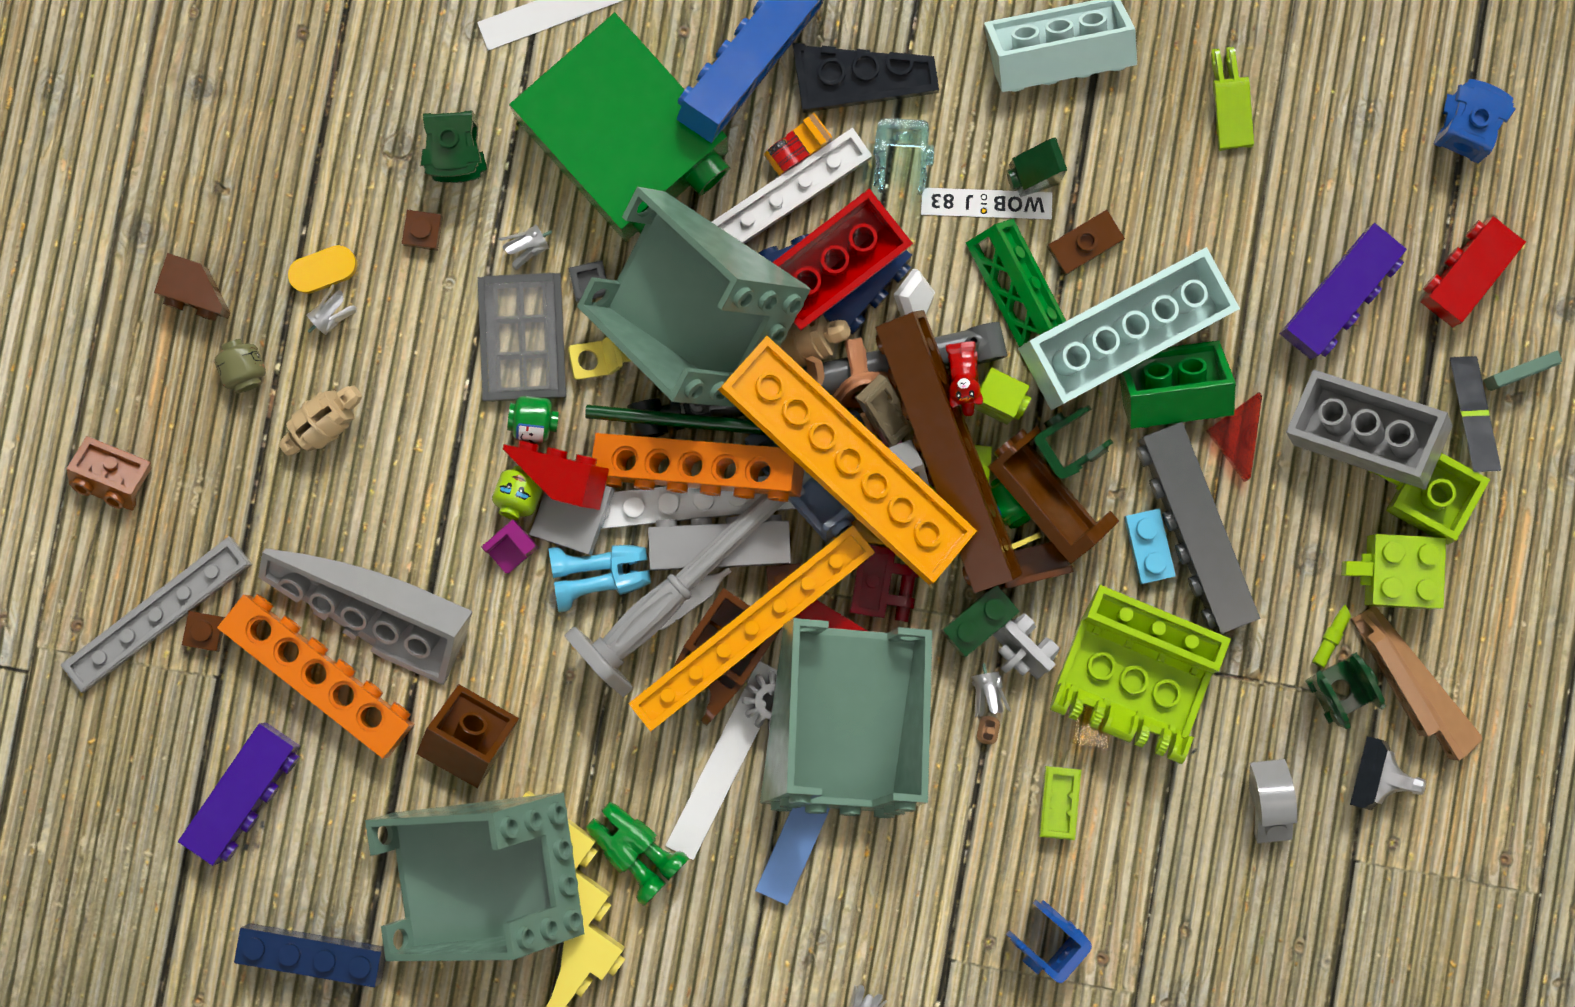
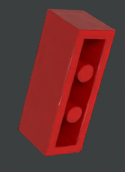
(1471, 270)

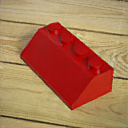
(843, 254)

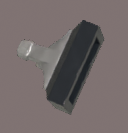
(1381, 776)

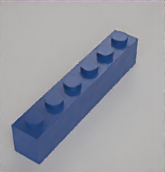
(743, 64)

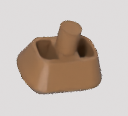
(988, 730)

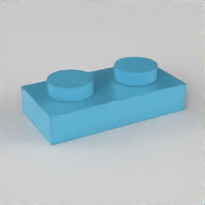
(1149, 546)

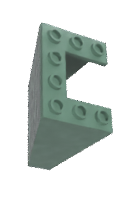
(691, 301)
(849, 721)
(482, 879)

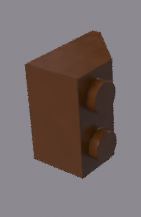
(467, 736)

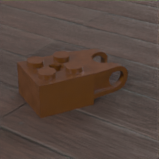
(722, 690)

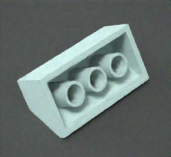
(1061, 44)

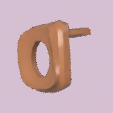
(860, 376)

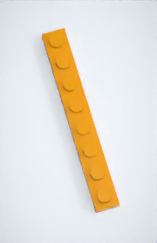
(751, 628)

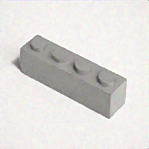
(676, 546)

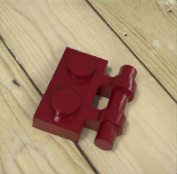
(873, 585)

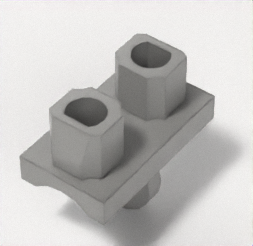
(1022, 651)

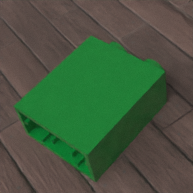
(613, 125)

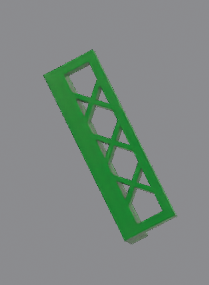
(1025, 277)

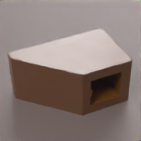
(192, 285)

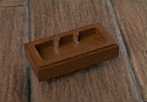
(1085, 242)

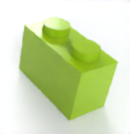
(1003, 397)

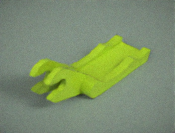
(1231, 103)

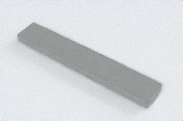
(156, 614)

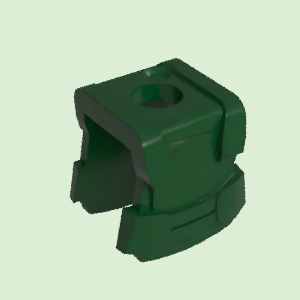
(452, 147)
(1054, 425)
(1362, 689)

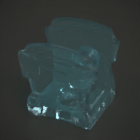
(902, 133)

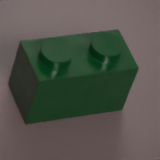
(979, 621)

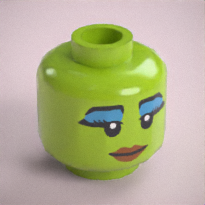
(516, 494)

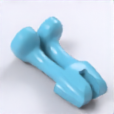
(565, 564)

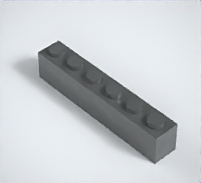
(1197, 528)

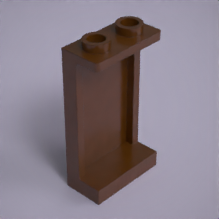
(1047, 498)

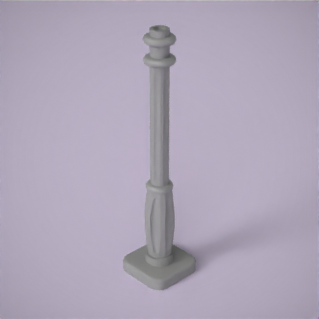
(663, 601)

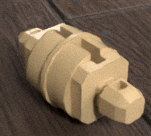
(815, 340)
(320, 420)

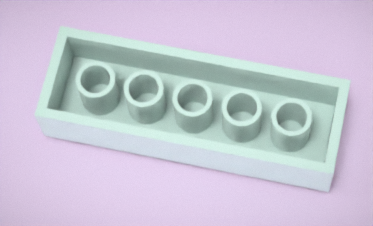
(1128, 328)

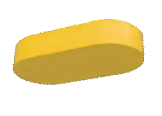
(322, 269)

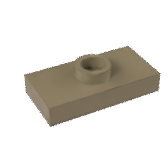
(884, 411)

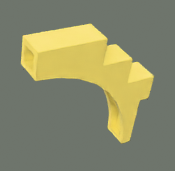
(595, 949)

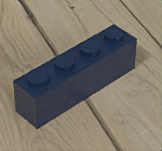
(310, 955)

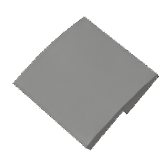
(571, 524)

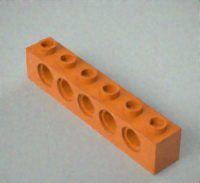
(614, 451)
(241, 628)

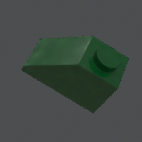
(1037, 168)

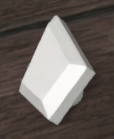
(914, 294)

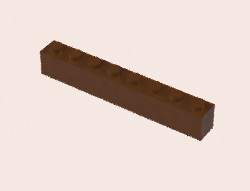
(947, 447)

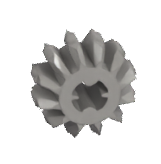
(758, 700)

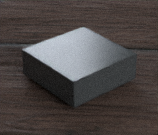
(581, 276)

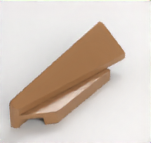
(1415, 687)

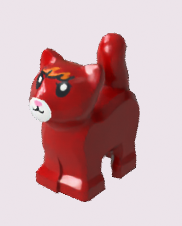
(964, 375)

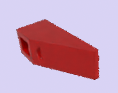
(562, 479)

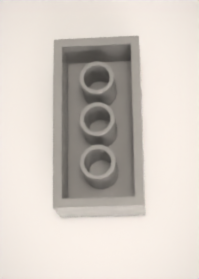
(1369, 429)

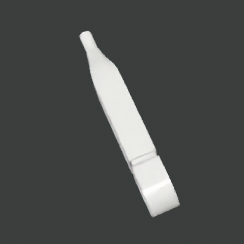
(699, 594)

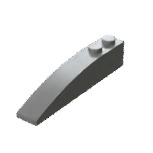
(389, 614)

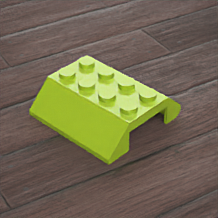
(1138, 672)

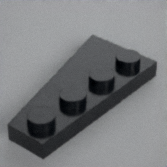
(851, 77)

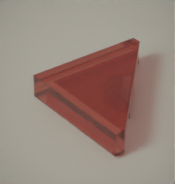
(1238, 434)

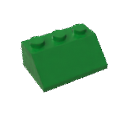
(1179, 386)

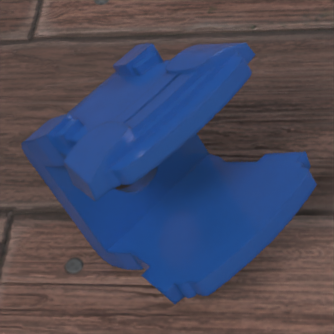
(1474, 119)
(1067, 956)

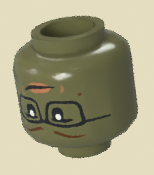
(240, 366)

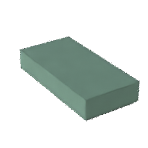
(1522, 371)

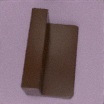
(1038, 564)

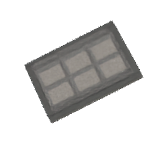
(521, 336)

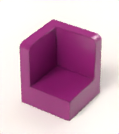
(510, 546)

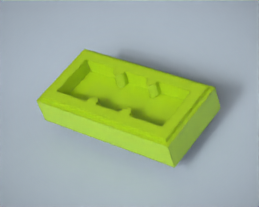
(1060, 803)

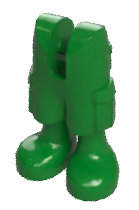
(628, 843)

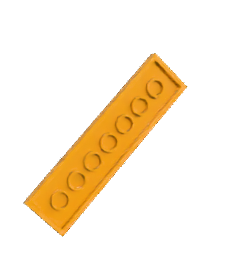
(847, 460)

